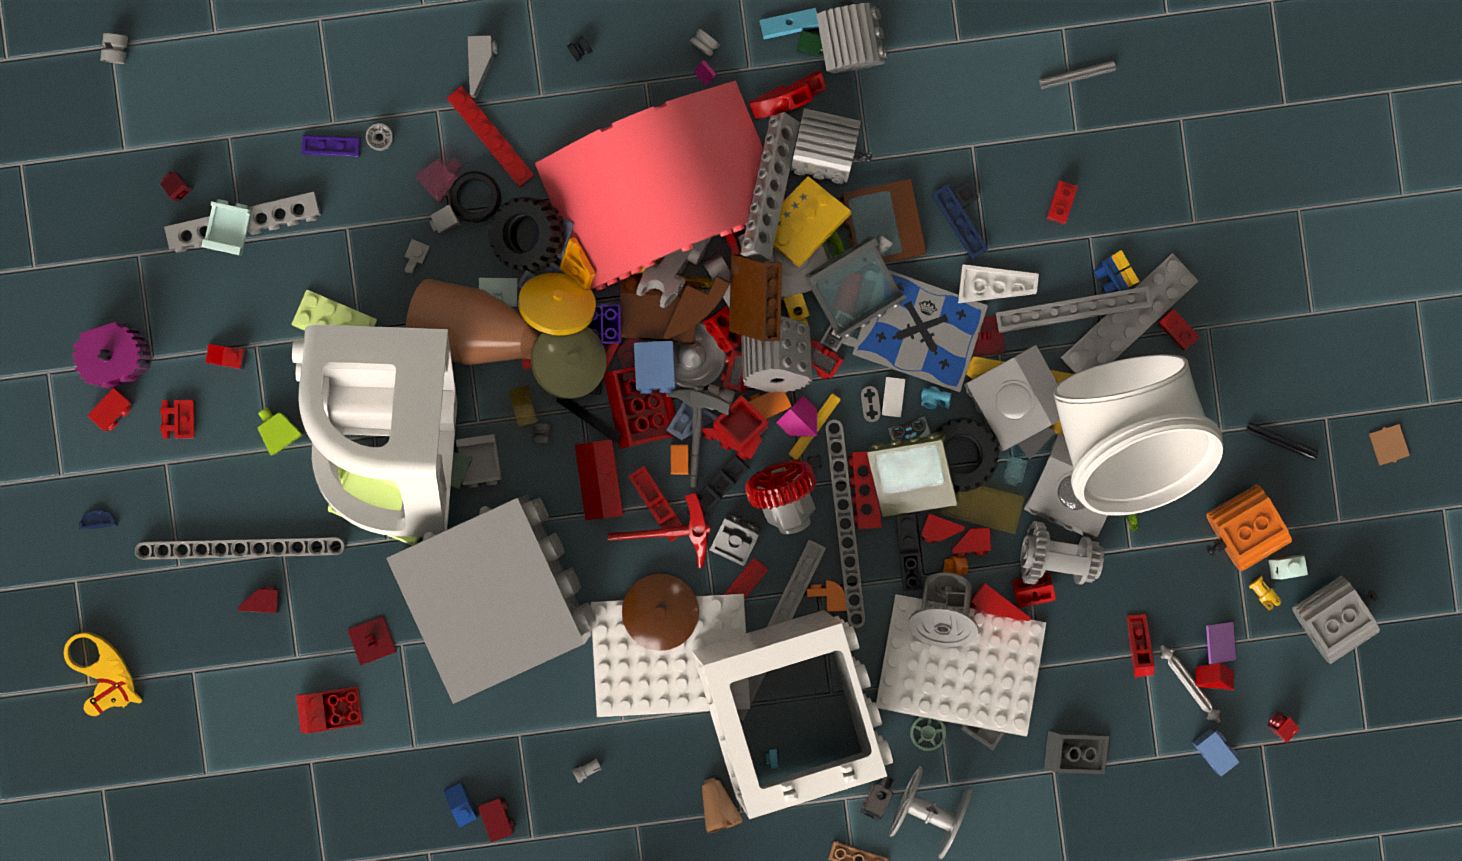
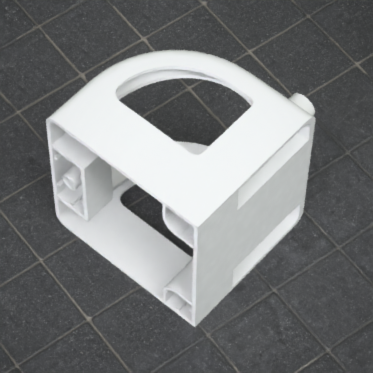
(381, 386)

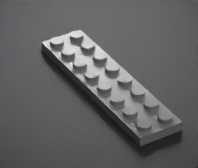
(1120, 329)

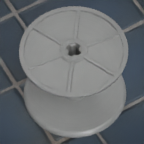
(931, 812)

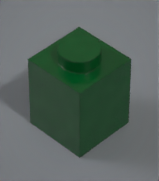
(809, 44)

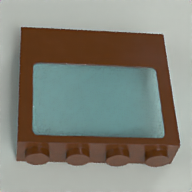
(887, 212)

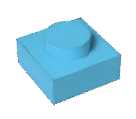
(771, 758)

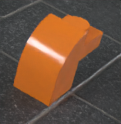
(834, 595)

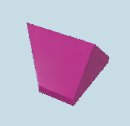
(800, 419)

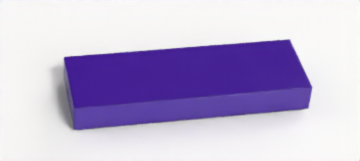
(331, 145)

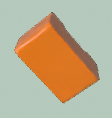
(679, 459)

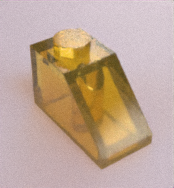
(523, 406)

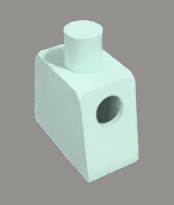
(1288, 567)

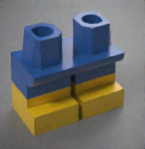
(1110, 267)

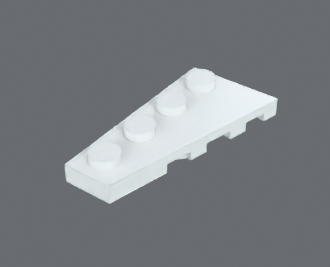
(991, 283)

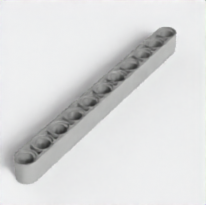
(849, 532)
(231, 551)

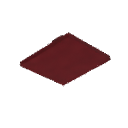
(989, 338)
(371, 640)

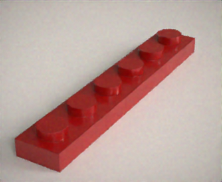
(490, 136)

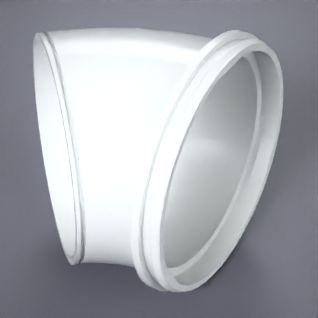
(1136, 433)

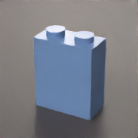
(654, 366)

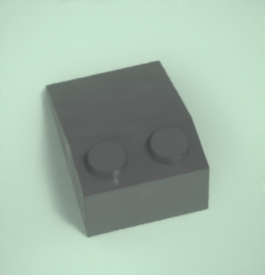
(1076, 752)

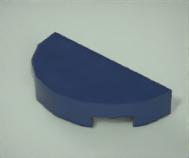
(97, 519)

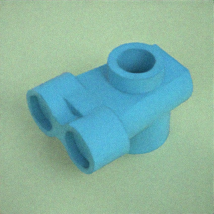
(932, 397)

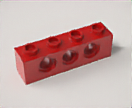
(873, 519)

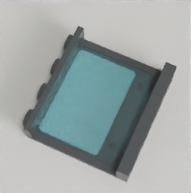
(854, 287)

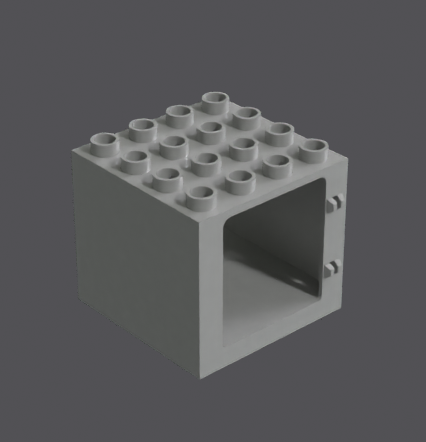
(492, 596)

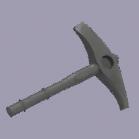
(699, 399)

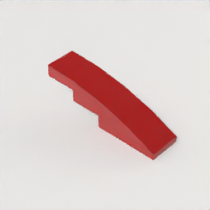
(655, 500)

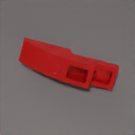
(788, 98)

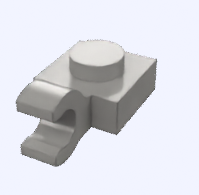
(415, 253)

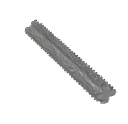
(1077, 74)

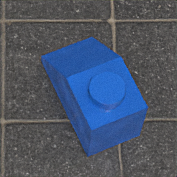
(460, 805)

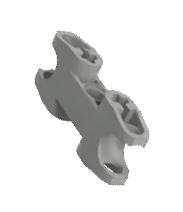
(667, 274)

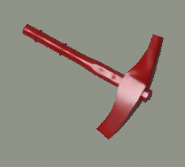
(697, 530)

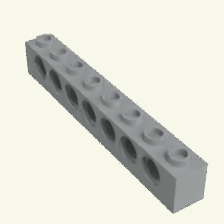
(770, 187)
(311, 210)

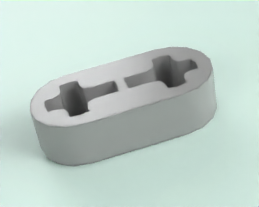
(875, 402)

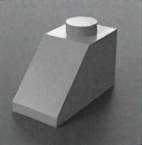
(444, 219)

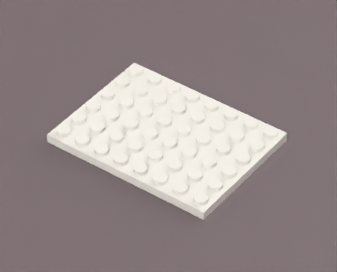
(665, 681)
(972, 684)

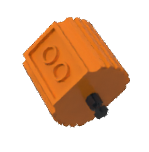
(1248, 528)

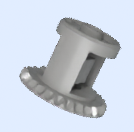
(948, 624)

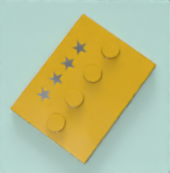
(807, 221)

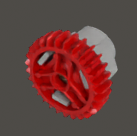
(784, 494)

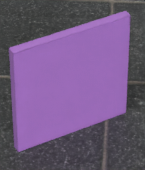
(1221, 642)

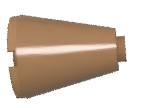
(718, 807)

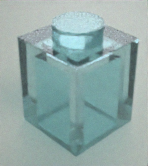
(1014, 470)

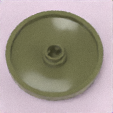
(568, 363)

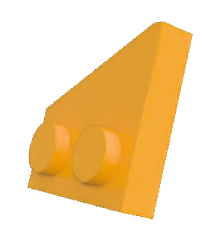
(577, 265)

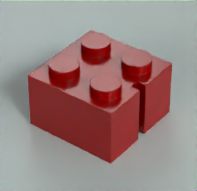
(742, 426)

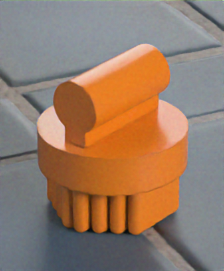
(956, 565)

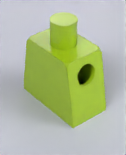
(277, 431)

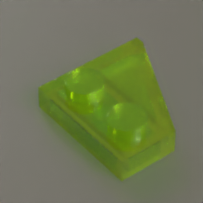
(836, 241)

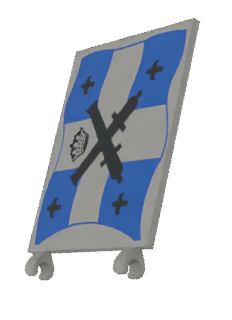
(924, 335)

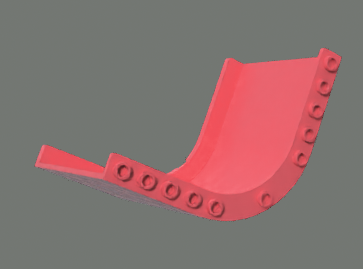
(657, 181)

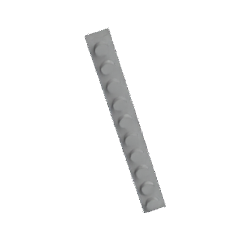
(790, 601)

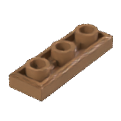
(845, 852)

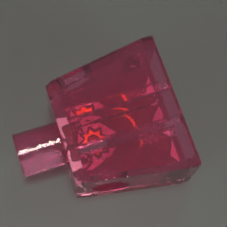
(439, 177)

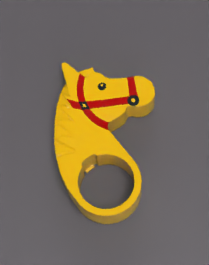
(113, 676)

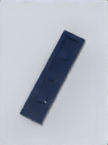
(959, 221)

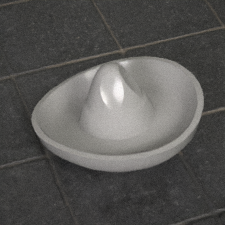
(698, 362)

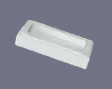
(893, 397)

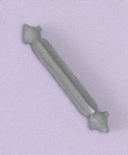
(1189, 683)

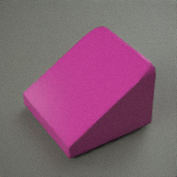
(705, 72)

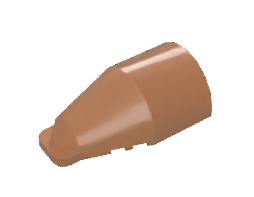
(477, 323)

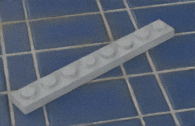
(1073, 309)

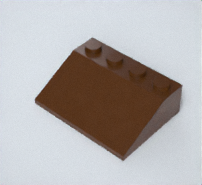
(643, 315)

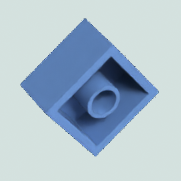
(1216, 753)

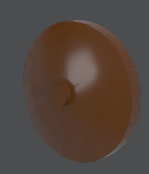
(660, 611)

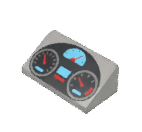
(909, 429)

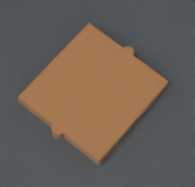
(1389, 444)

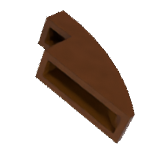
(695, 306)

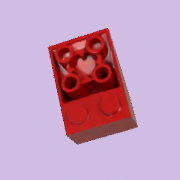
(329, 709)

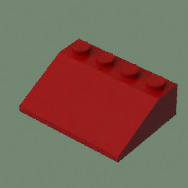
(637, 415)

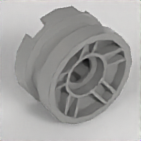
(704, 42)
(371, 135)

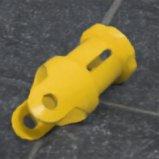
(1266, 594)

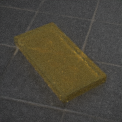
(988, 508)

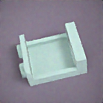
(227, 227)

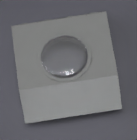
(1055, 497)

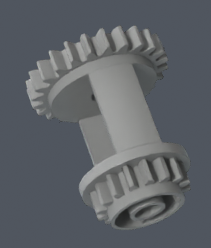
(1043, 554)

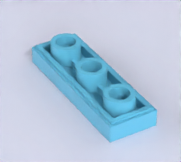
(789, 23)

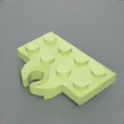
(323, 311)

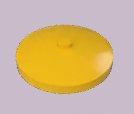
(556, 304)

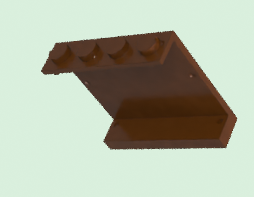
(755, 298)

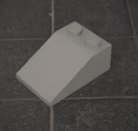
(481, 57)

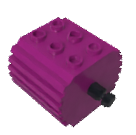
(111, 355)

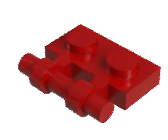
(183, 419)

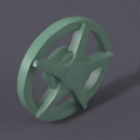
(927, 733)

